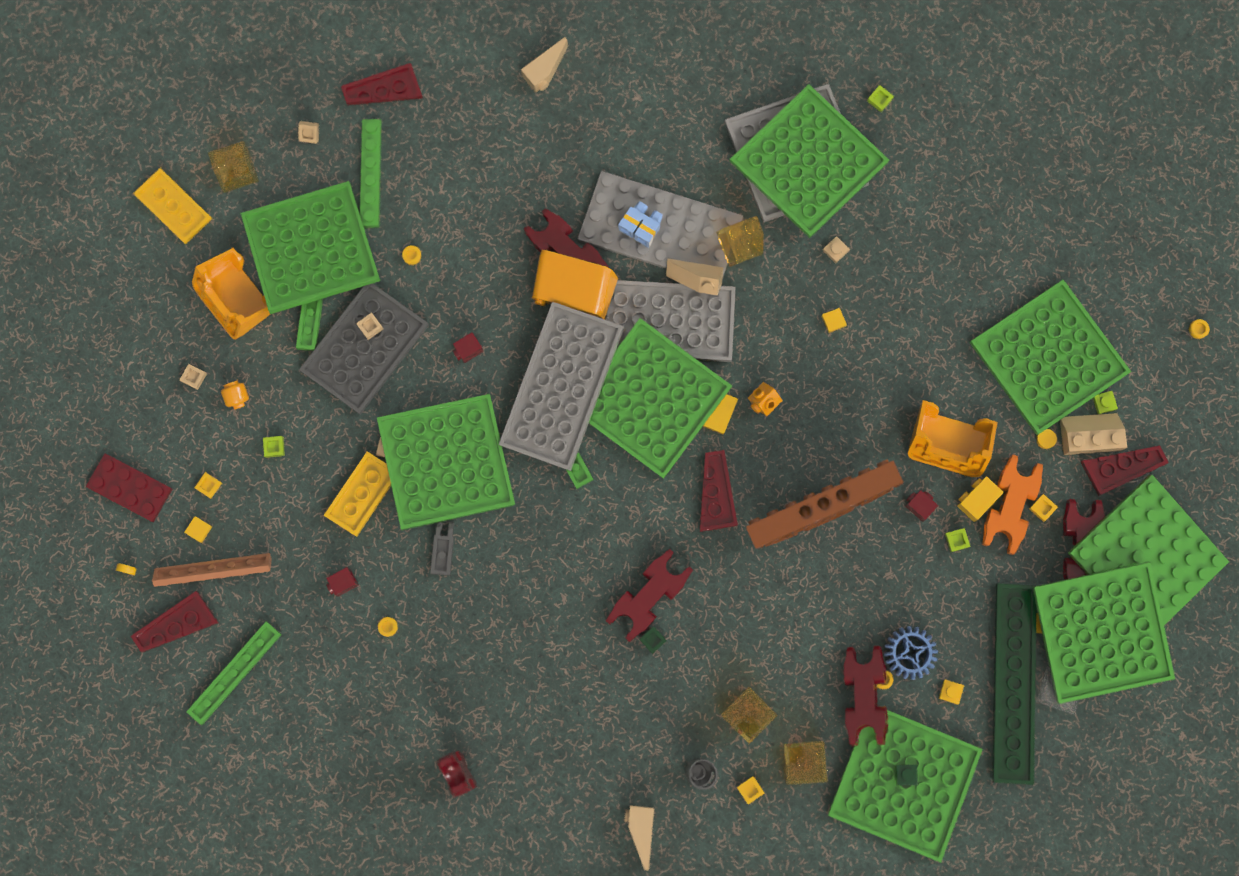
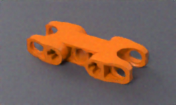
(1017, 490)

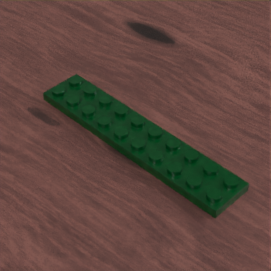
(1014, 685)

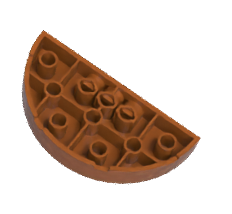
(824, 506)

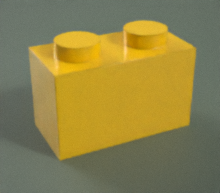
(980, 498)

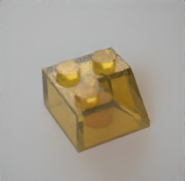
(233, 166)
(742, 241)
(748, 715)
(805, 762)

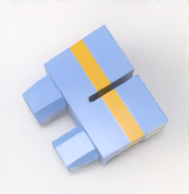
(639, 225)

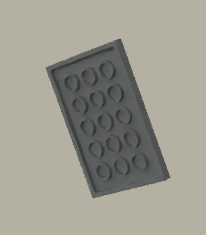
(358, 367)

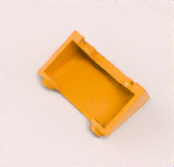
(573, 283)
(230, 293)
(952, 443)

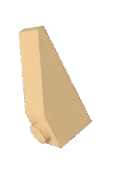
(542, 69)
(696, 276)
(640, 827)

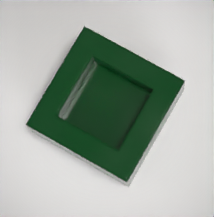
(653, 640)
(906, 775)

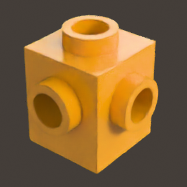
(764, 399)

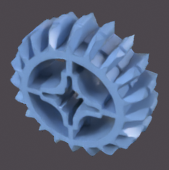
(915, 660)

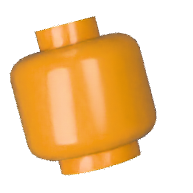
(234, 394)

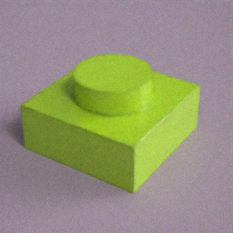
(880, 98)
(1105, 402)
(273, 446)
(957, 540)

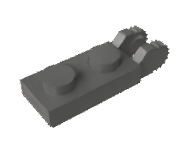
(442, 551)

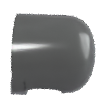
(700, 778)

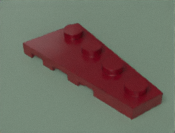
(386, 86)
(1115, 470)
(717, 497)
(179, 621)

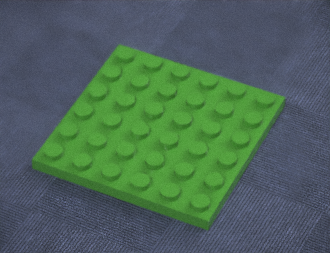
(809, 160)
(309, 247)
(1050, 357)
(655, 398)
(445, 461)
(1154, 530)
(1103, 632)
(907, 815)

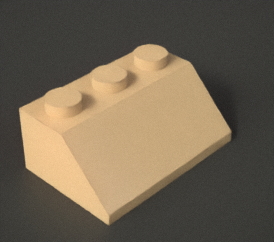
(1092, 434)

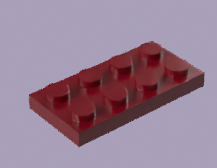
(129, 487)

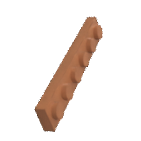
(212, 569)

